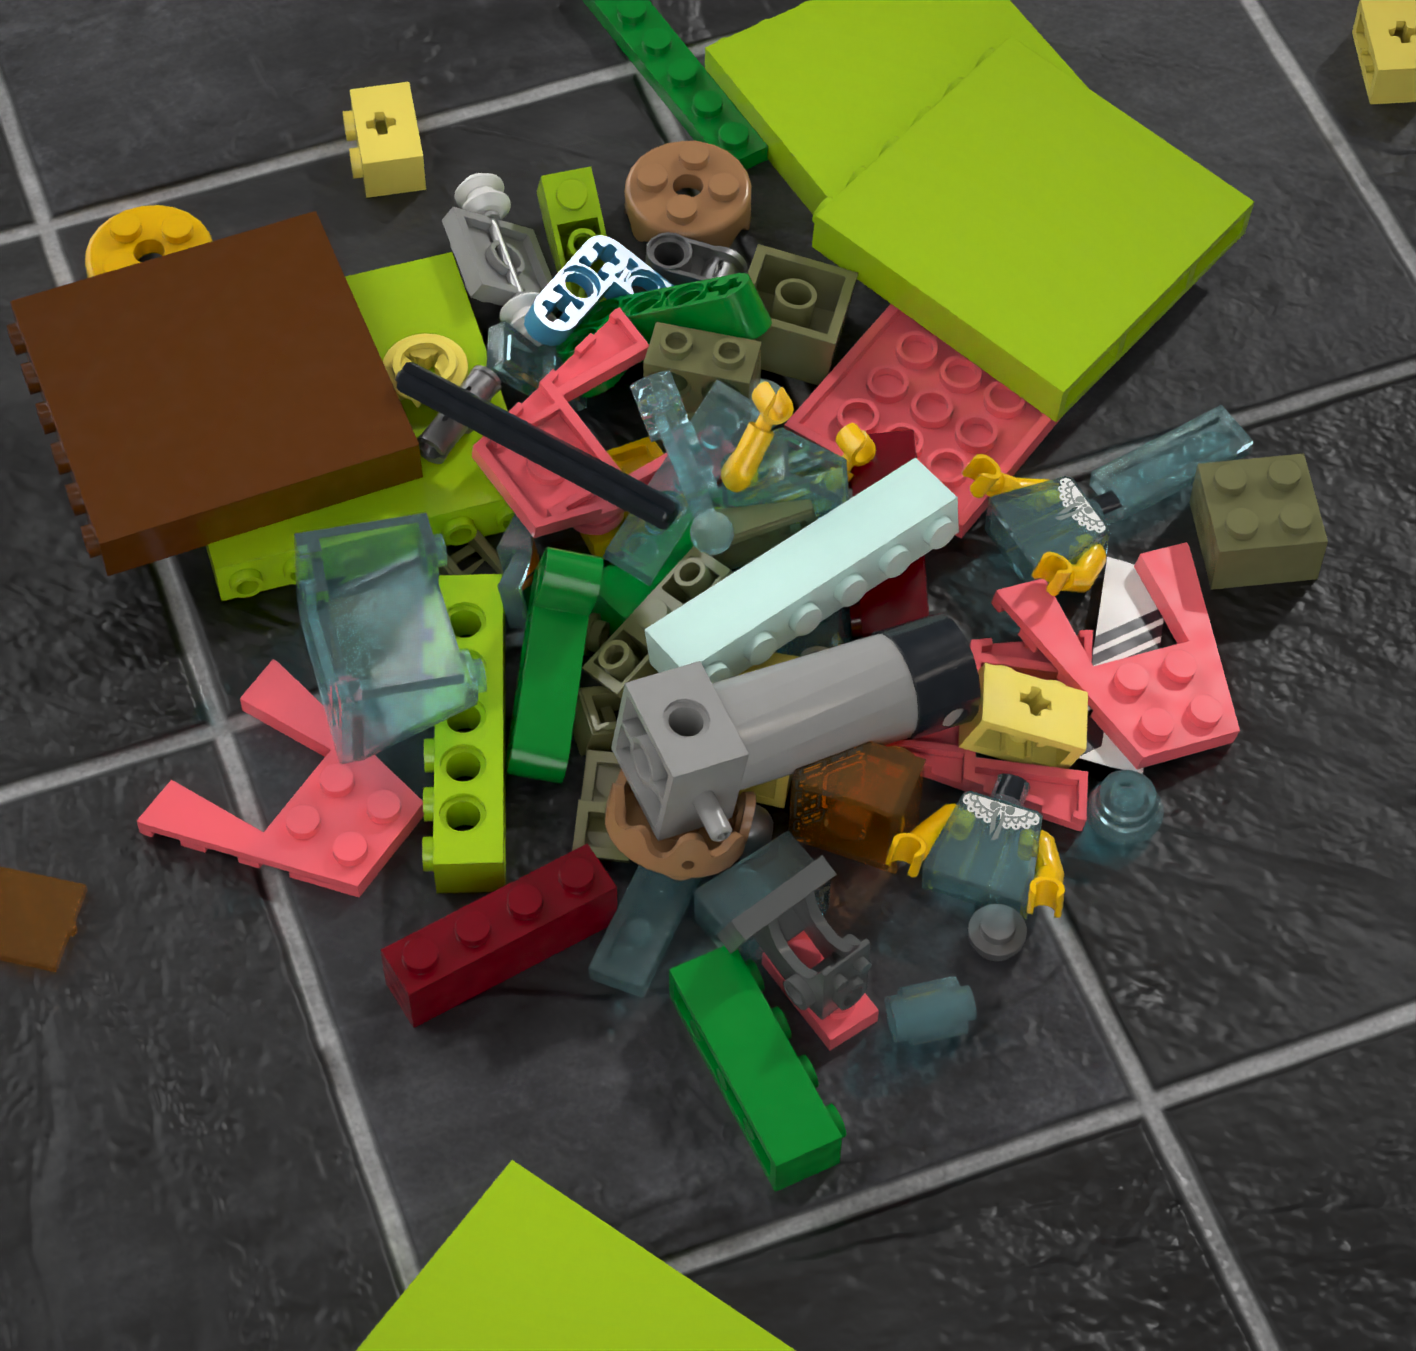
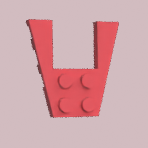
(535, 494)
(1150, 702)
(1053, 791)
(333, 828)

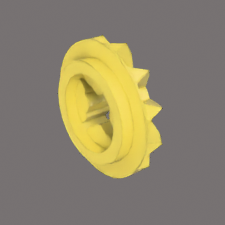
(427, 351)

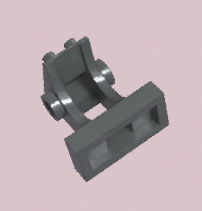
(781, 916)

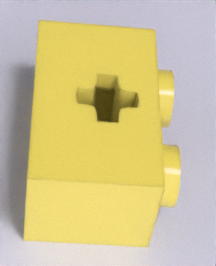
(1387, 49)
(387, 140)
(1027, 719)

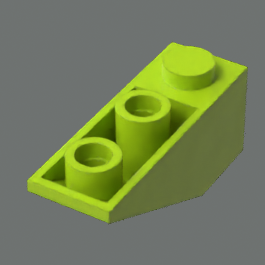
(570, 217)

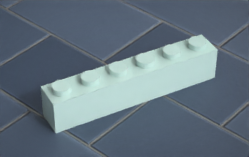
(808, 576)

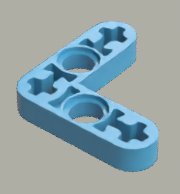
(613, 280)

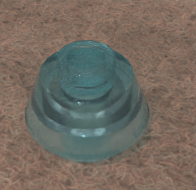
(1125, 808)

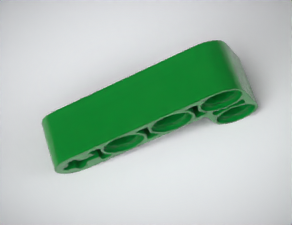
(713, 305)
(551, 664)

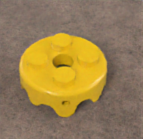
(140, 232)

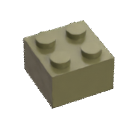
(806, 310)
(1258, 521)

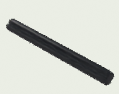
(538, 446)

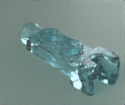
(667, 420)

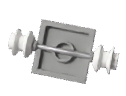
(494, 256)

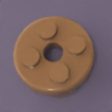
(709, 217)
(679, 856)

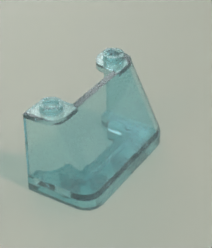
(381, 633)

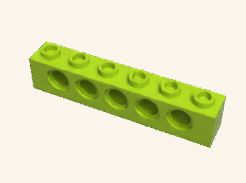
(474, 857)

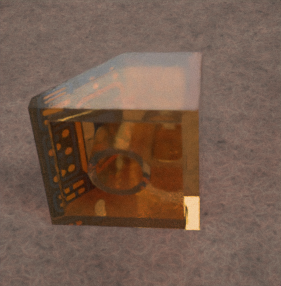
(858, 802)

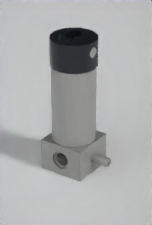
(701, 742)

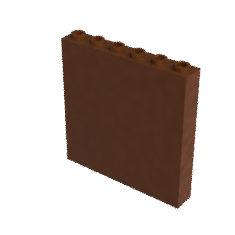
(211, 393)

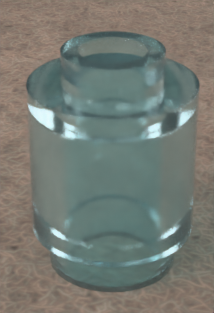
(930, 1011)

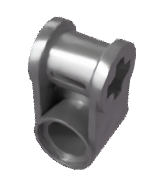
(688, 260)

